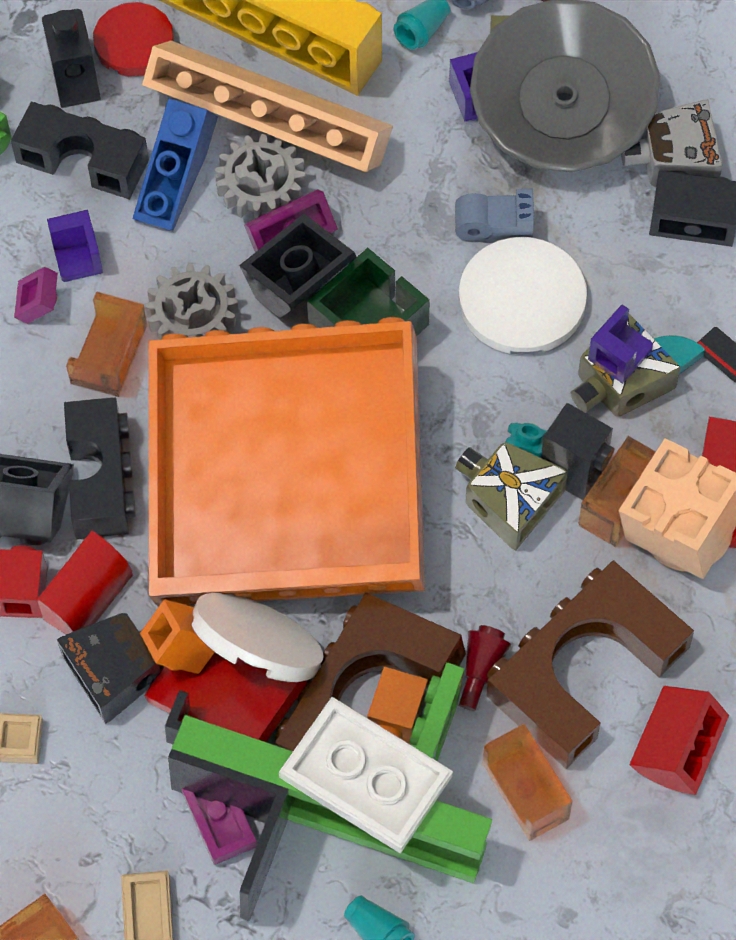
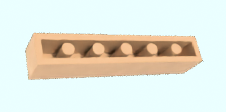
(268, 105)

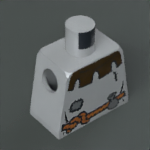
(678, 141)

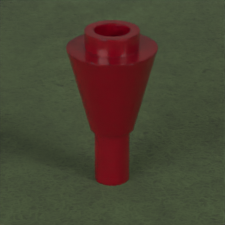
(483, 651)

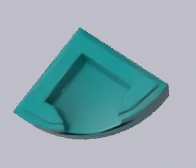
(682, 350)

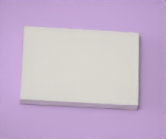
(365, 774)

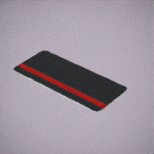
(720, 351)

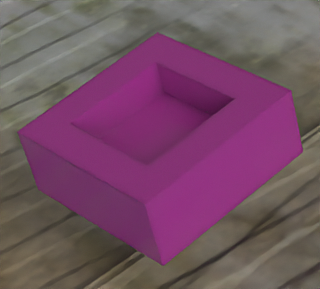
(36, 295)

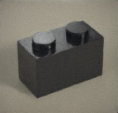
(694, 208)
(578, 446)

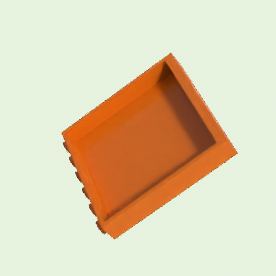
(285, 463)

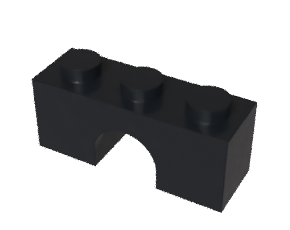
(51, 134)
(101, 501)

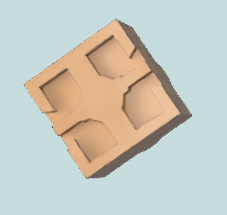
(681, 510)

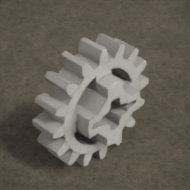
(242, 185)
(182, 295)

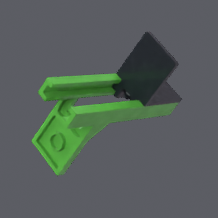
(246, 775)

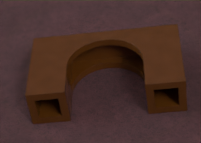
(607, 607)
(371, 639)

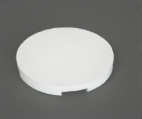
(522, 295)
(256, 635)

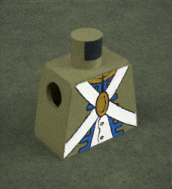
(650, 380)
(511, 490)

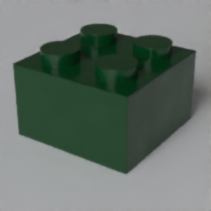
(365, 295)

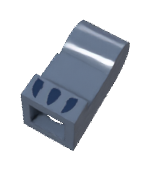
(494, 217)

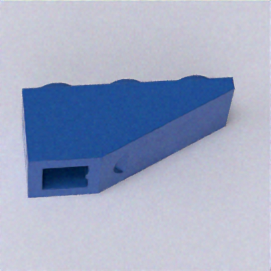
(174, 163)

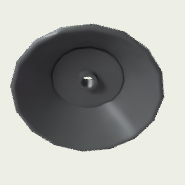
(572, 51)

